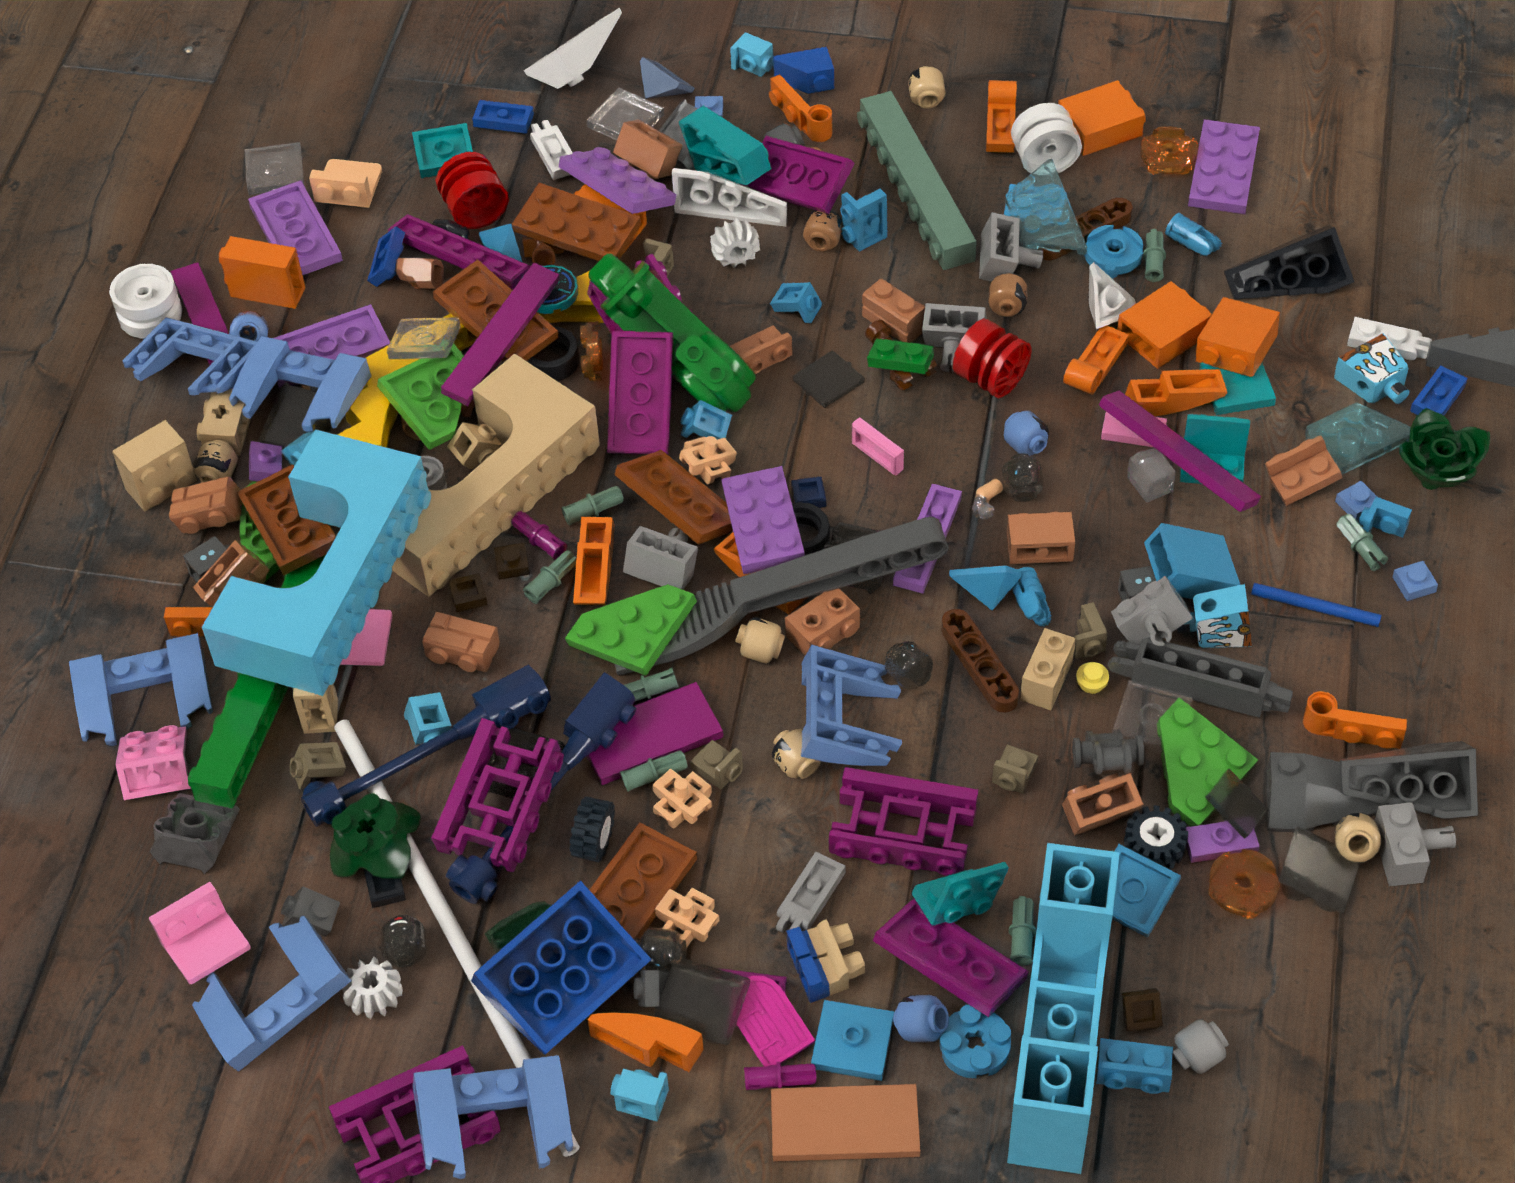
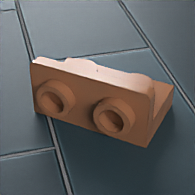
(764, 348)
(1302, 470)

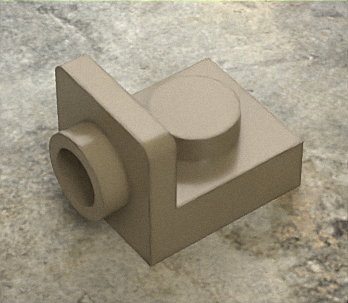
(661, 251)
(1092, 633)
(316, 761)
(718, 764)
(1014, 769)

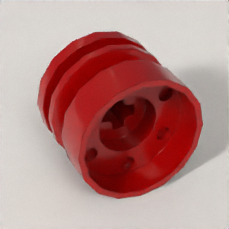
(472, 190)
(992, 358)

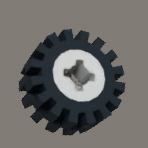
(592, 829)
(1143, 831)

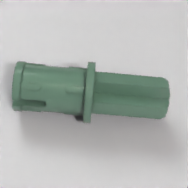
(1154, 256)
(592, 505)
(1361, 541)
(549, 577)
(653, 684)
(653, 770)
(1022, 931)

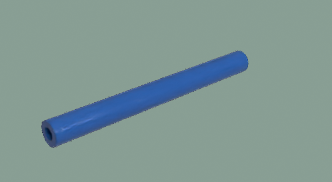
(1316, 604)

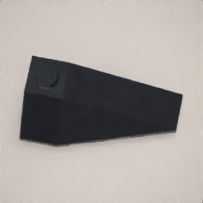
(1298, 267)

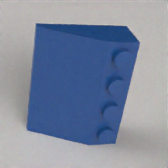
(560, 968)

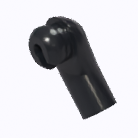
(452, 226)

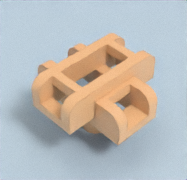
(709, 449)
(678, 795)
(685, 912)

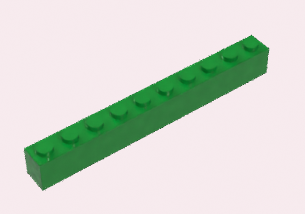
(240, 727)

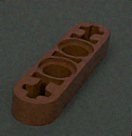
(1102, 213)
(975, 661)

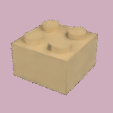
(154, 465)

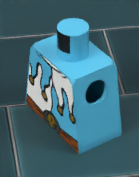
(1374, 371)
(1220, 618)

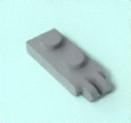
(810, 893)

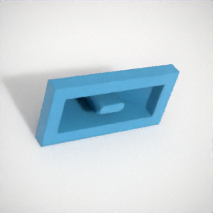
(501, 240)
(987, 583)

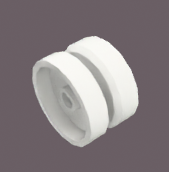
(1046, 134)
(144, 298)

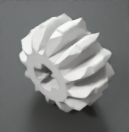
(735, 243)
(372, 988)

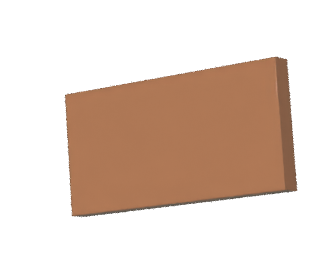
(845, 1122)

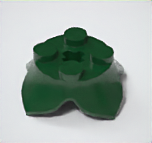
(1440, 453)
(373, 837)

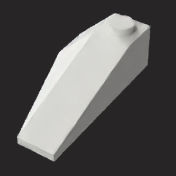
(575, 56)
(716, 197)

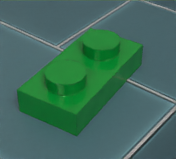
(900, 356)

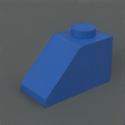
(806, 70)

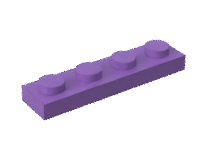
(941, 504)

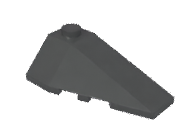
(1481, 357)
(1432, 776)
(1307, 793)

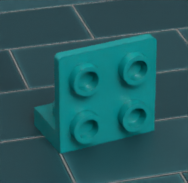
(1219, 439)
(960, 893)

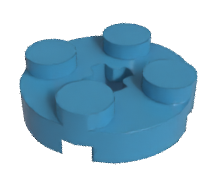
(1111, 262)
(980, 1060)

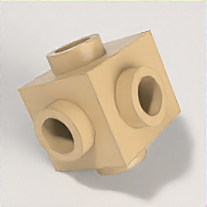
(473, 444)

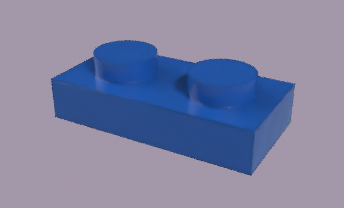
(503, 116)
(385, 257)
(1440, 391)

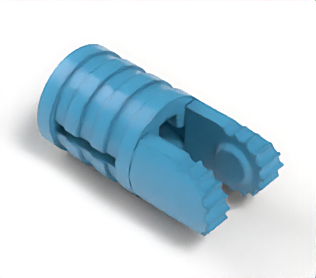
(1192, 235)
(1031, 597)

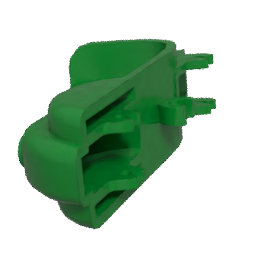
(700, 358)

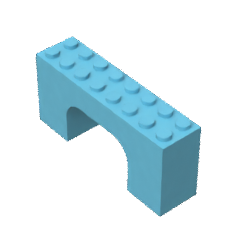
(308, 629)
(1063, 1009)

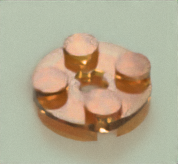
(1159, 160)
(594, 360)
(1237, 899)

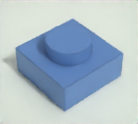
(714, 103)
(1355, 499)
(1415, 580)

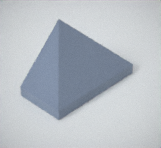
(660, 81)

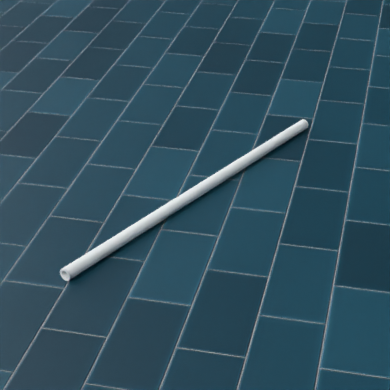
(441, 910)

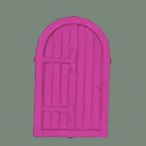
(772, 1023)

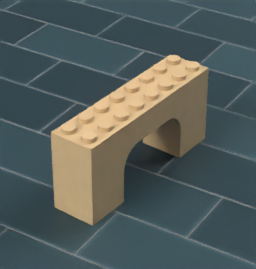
(543, 438)

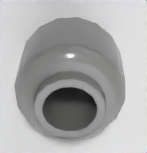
(1200, 1046)

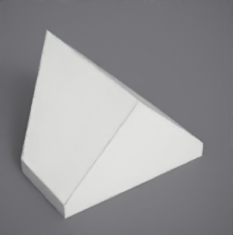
(1106, 297)

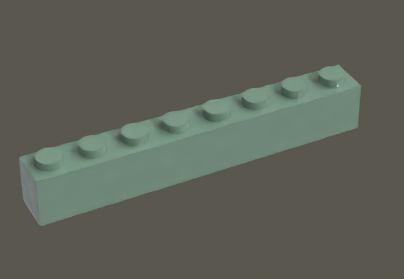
(917, 181)

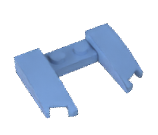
(176, 337)
(271, 359)
(96, 680)
(824, 737)
(245, 1038)
(443, 1097)

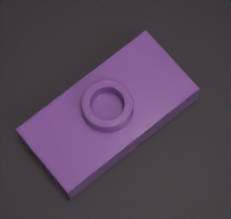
(264, 460)
(1214, 839)

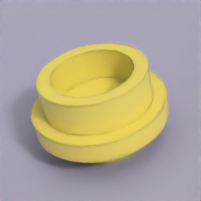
(1092, 677)

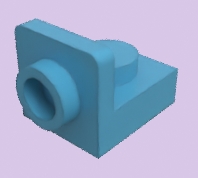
(799, 298)
(705, 421)
(1385, 516)

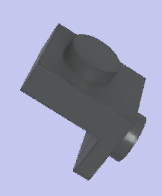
(314, 906)
(649, 987)

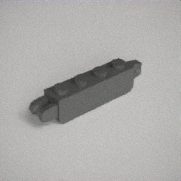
(1201, 675)

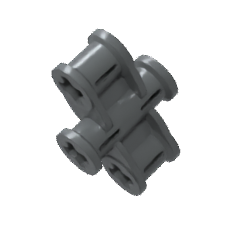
(1108, 751)

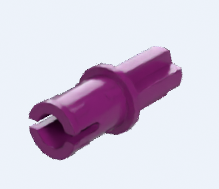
(539, 534)
(779, 1076)

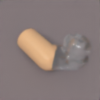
(981, 506)

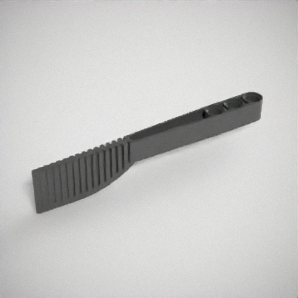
(803, 577)

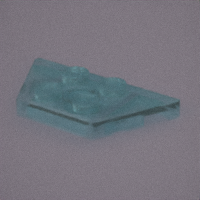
(1045, 212)
(1358, 435)

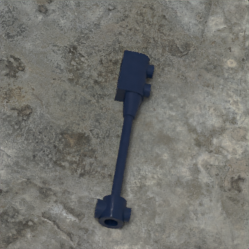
(499, 702)
(587, 729)

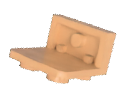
(346, 182)

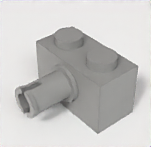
(1001, 248)
(947, 325)
(660, 557)
(1152, 613)
(1406, 843)

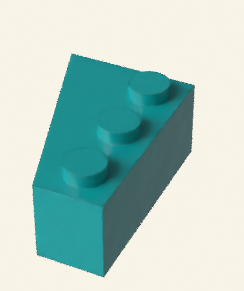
(723, 148)

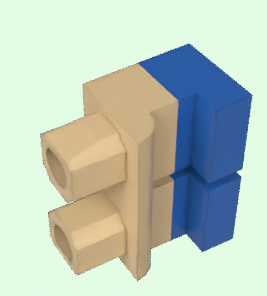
(820, 961)

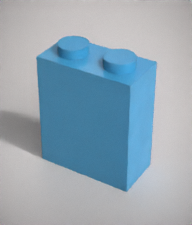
(1191, 559)

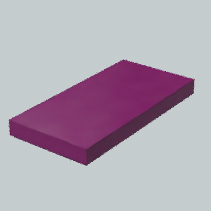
(802, 175)
(640, 392)
(658, 728)
(951, 958)

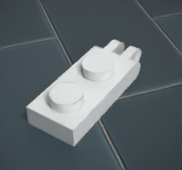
(550, 146)
(1406, 341)

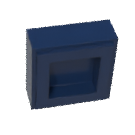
(809, 491)

